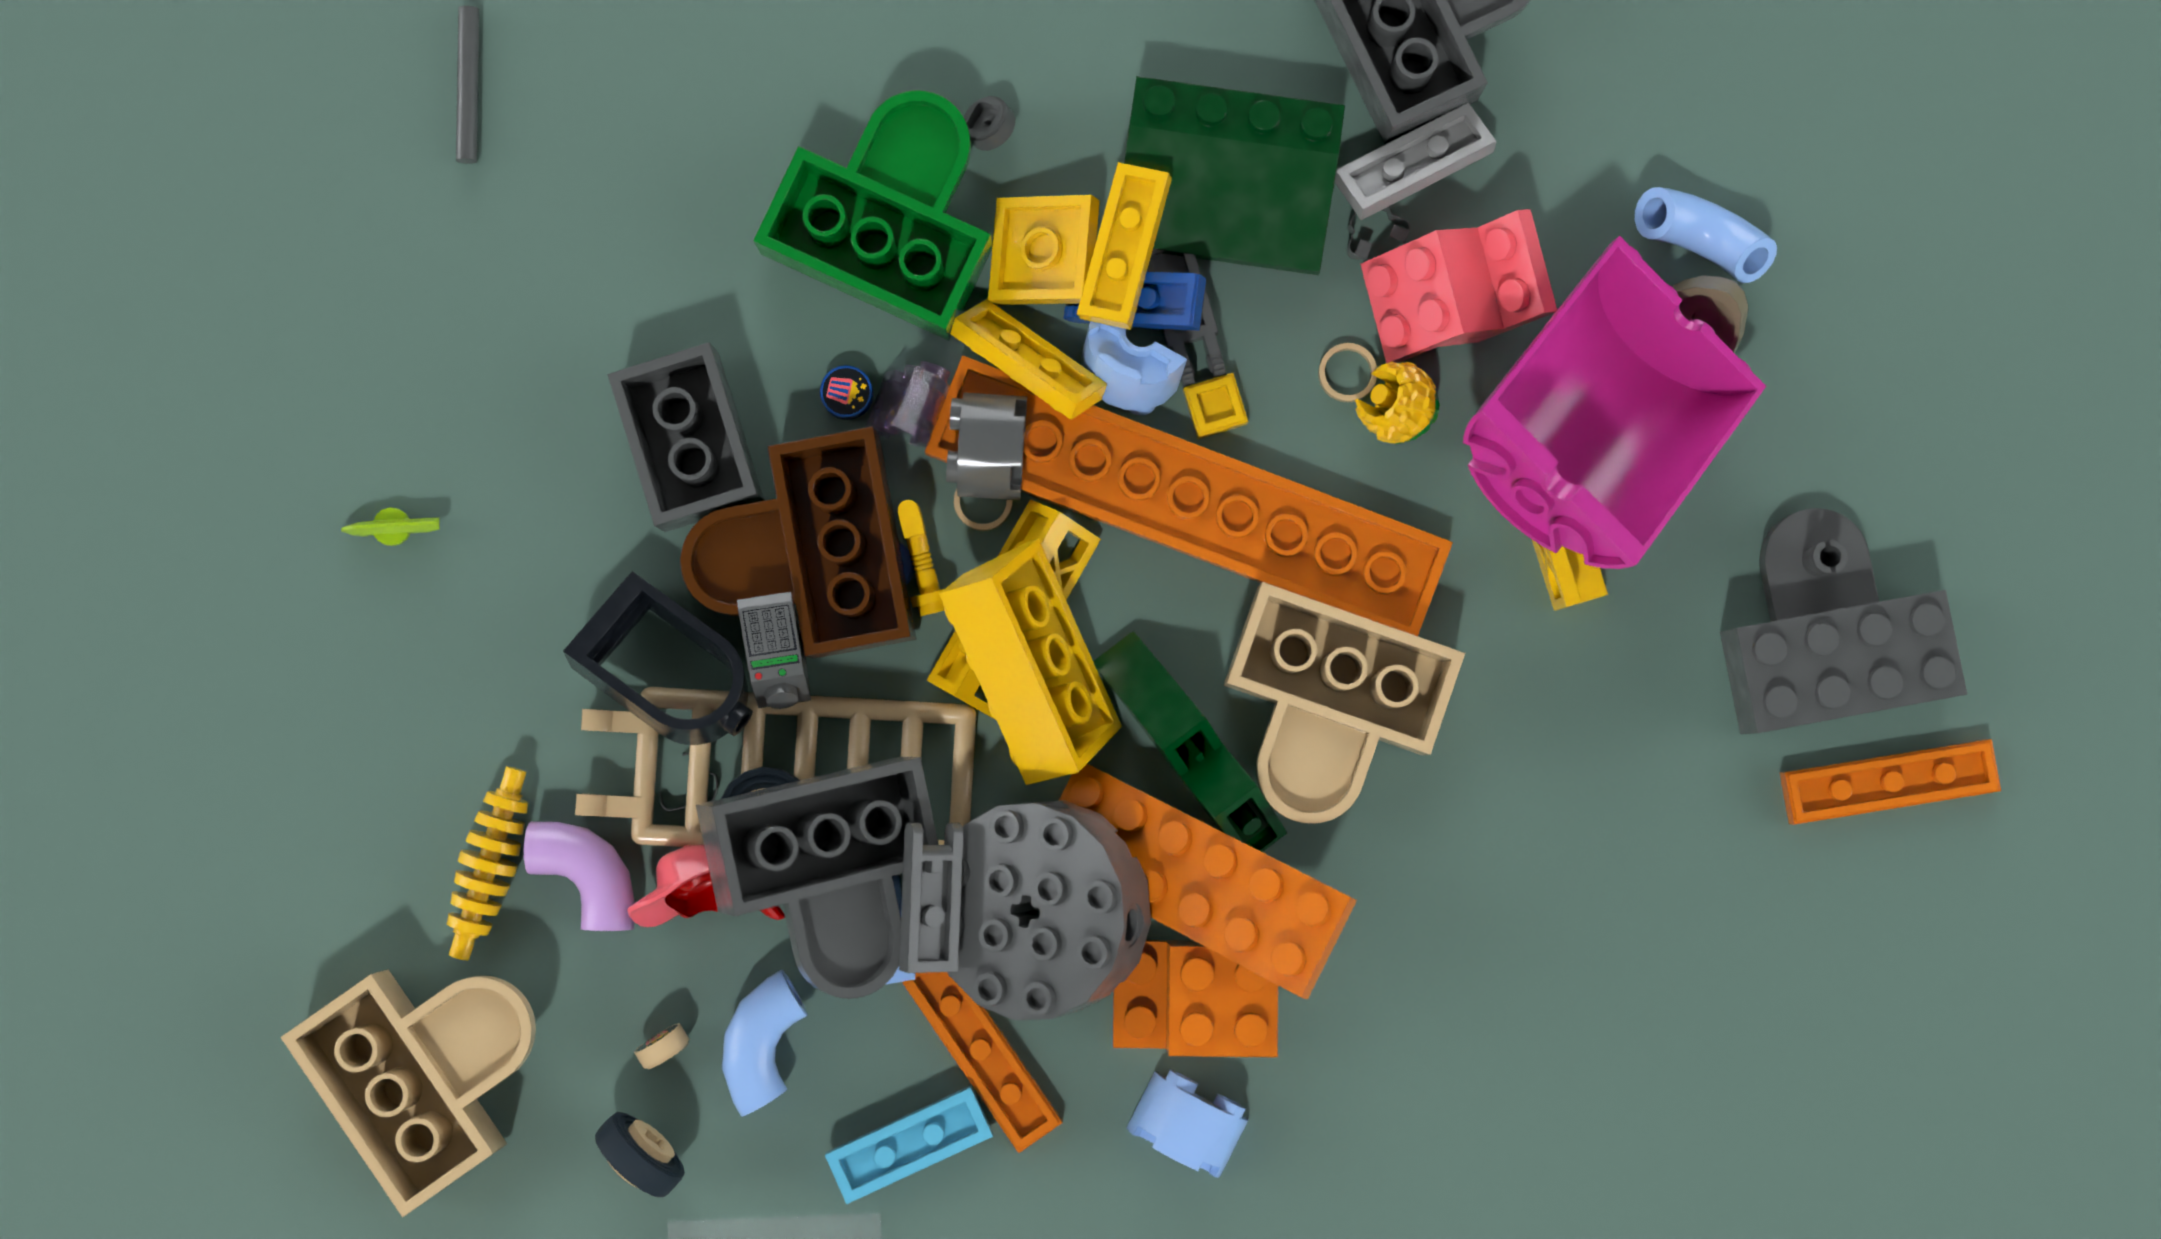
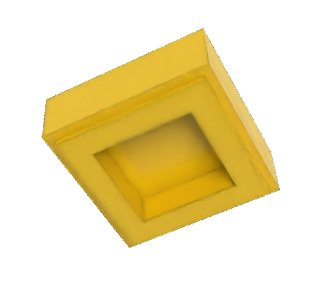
(1215, 406)

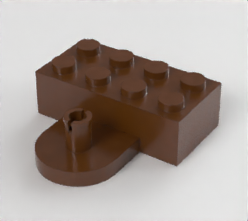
(821, 539)

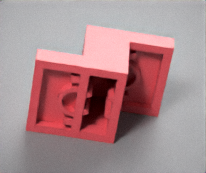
(1458, 286)

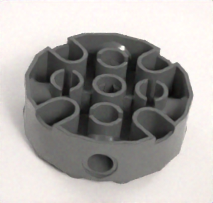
(1047, 910)

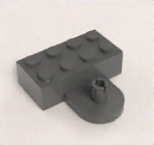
(1413, 54)
(1830, 638)
(829, 859)

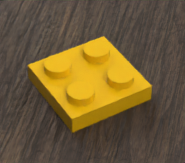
(1042, 249)

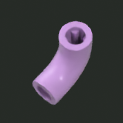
(587, 862)

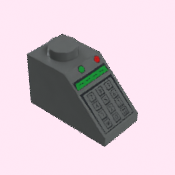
(774, 650)

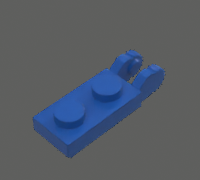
(1164, 303)

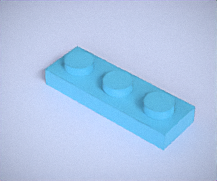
(909, 1144)

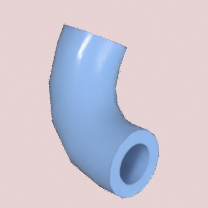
(1705, 230)
(753, 1039)

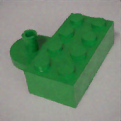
(884, 219)

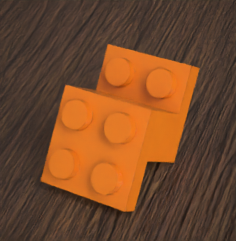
(1195, 1004)

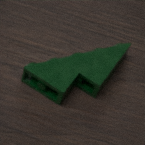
(1189, 743)

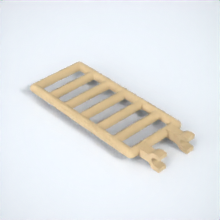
(703, 702)

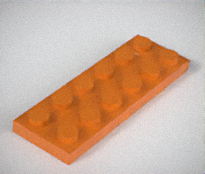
(1221, 887)

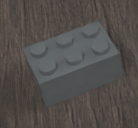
(685, 436)

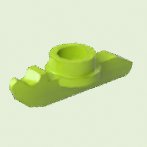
(392, 526)

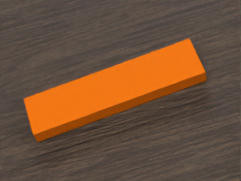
(1890, 781)
(985, 1058)

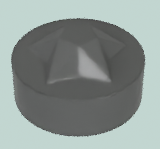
(989, 122)

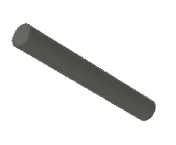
(467, 84)

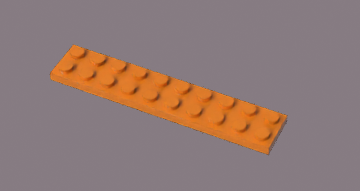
(1214, 507)

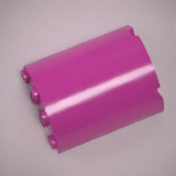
(1608, 415)

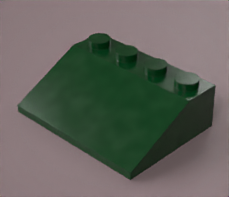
(1244, 171)

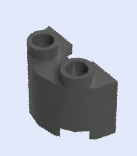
(988, 445)

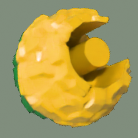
(1402, 406)

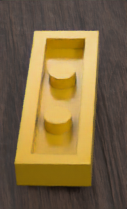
(1124, 246)
(1028, 359)

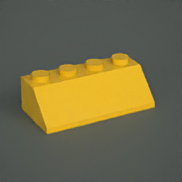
(1031, 663)

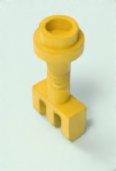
(918, 546)

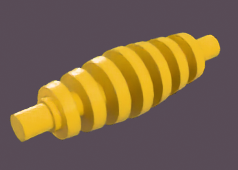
(487, 863)

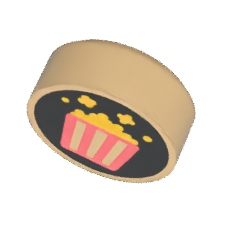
(662, 1046)

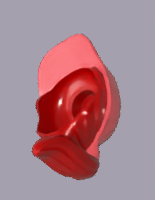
(682, 890)

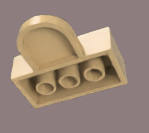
(1335, 694)
(412, 1076)

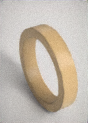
(1349, 347)
(982, 527)

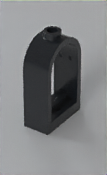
(615, 622)

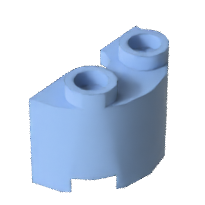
(1134, 375)
(1186, 1124)

